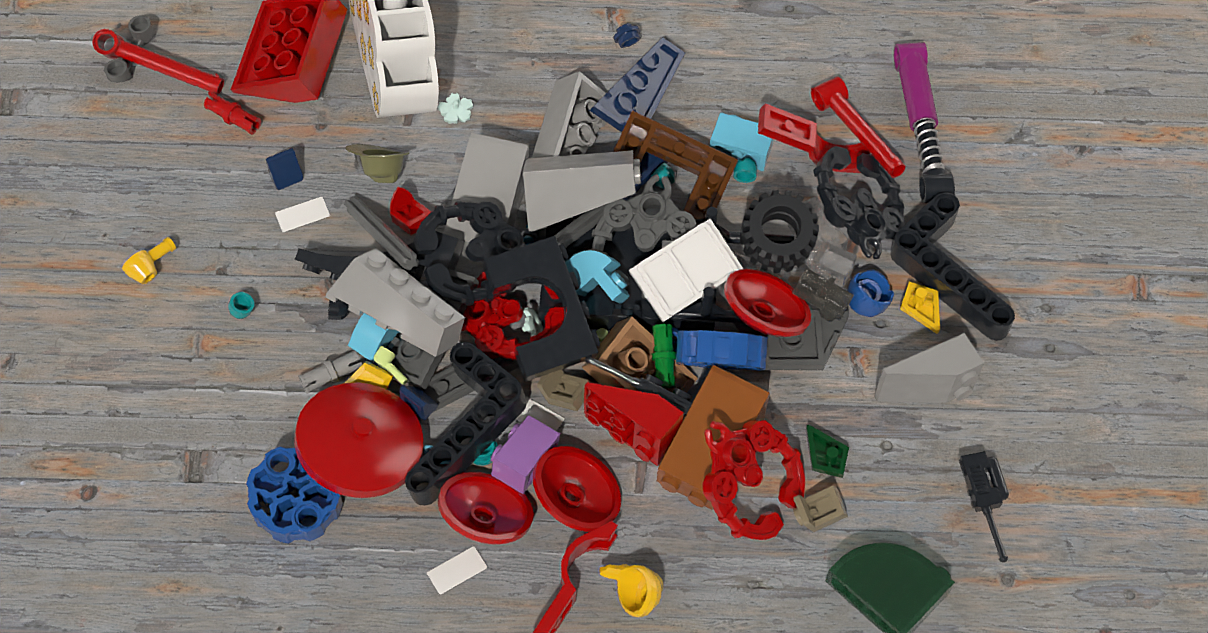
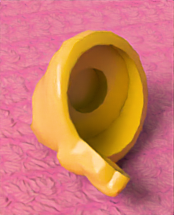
(637, 587)

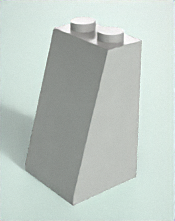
(489, 174)
(576, 184)

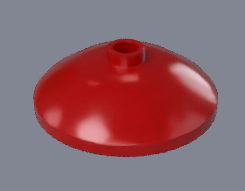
(766, 303)
(576, 488)
(485, 508)

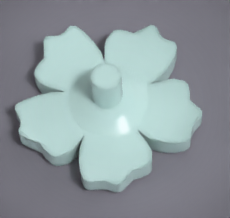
(455, 109)
(532, 322)

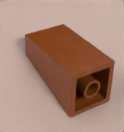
(688, 458)

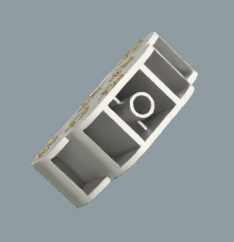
(397, 54)

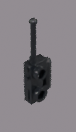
(649, 385)
(983, 496)

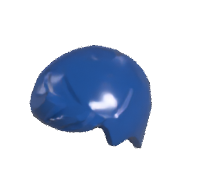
(870, 293)

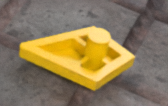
(922, 305)
(371, 374)

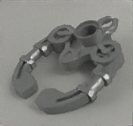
(647, 229)

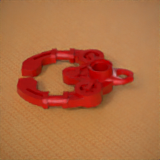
(498, 314)
(736, 462)

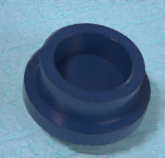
(627, 35)

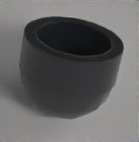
(337, 310)

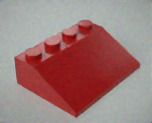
(290, 49)

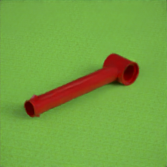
(156, 62)
(834, 95)

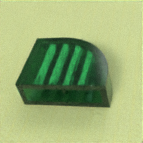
(890, 585)

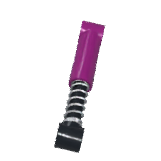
(911, 63)

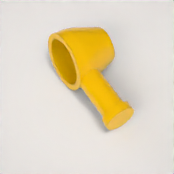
(141, 264)

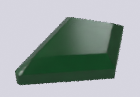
(826, 453)

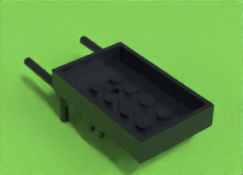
(606, 313)

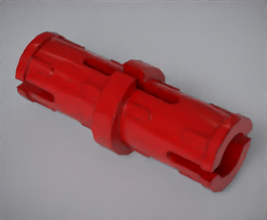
(232, 113)

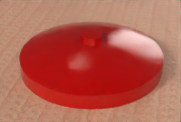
(358, 439)

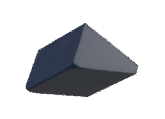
(284, 169)
(418, 401)

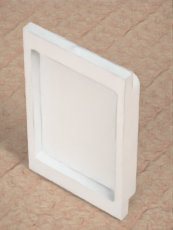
(683, 269)

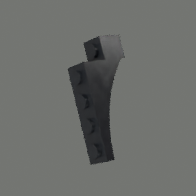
(447, 253)

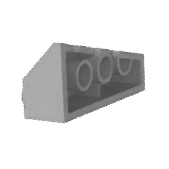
(568, 123)
(398, 302)

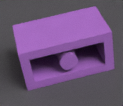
(517, 458)

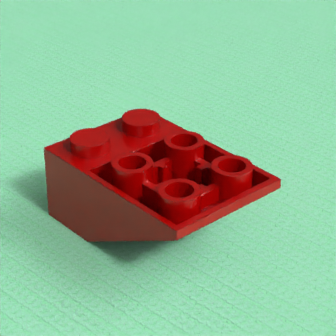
(634, 418)

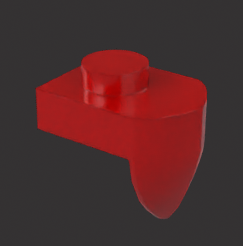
(406, 211)

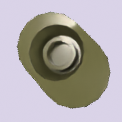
(379, 162)

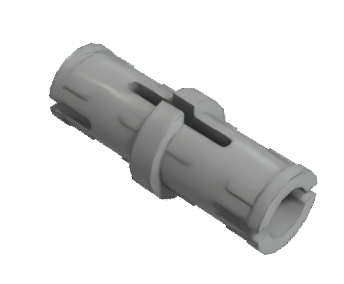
(330, 371)

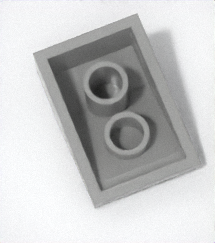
(932, 375)

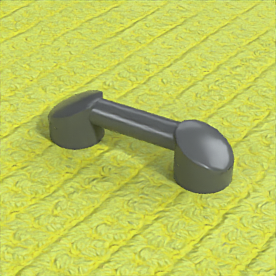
(142, 33)

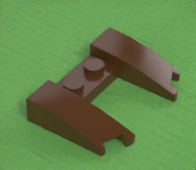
(709, 164)

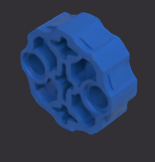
(721, 349)
(281, 501)

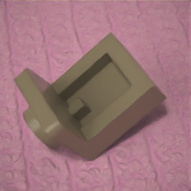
(563, 390)
(819, 509)

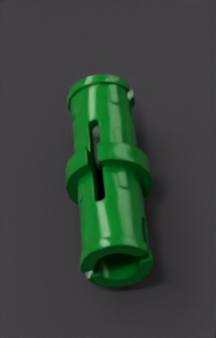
(664, 354)

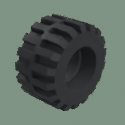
(779, 208)

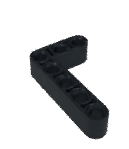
(946, 270)
(470, 425)

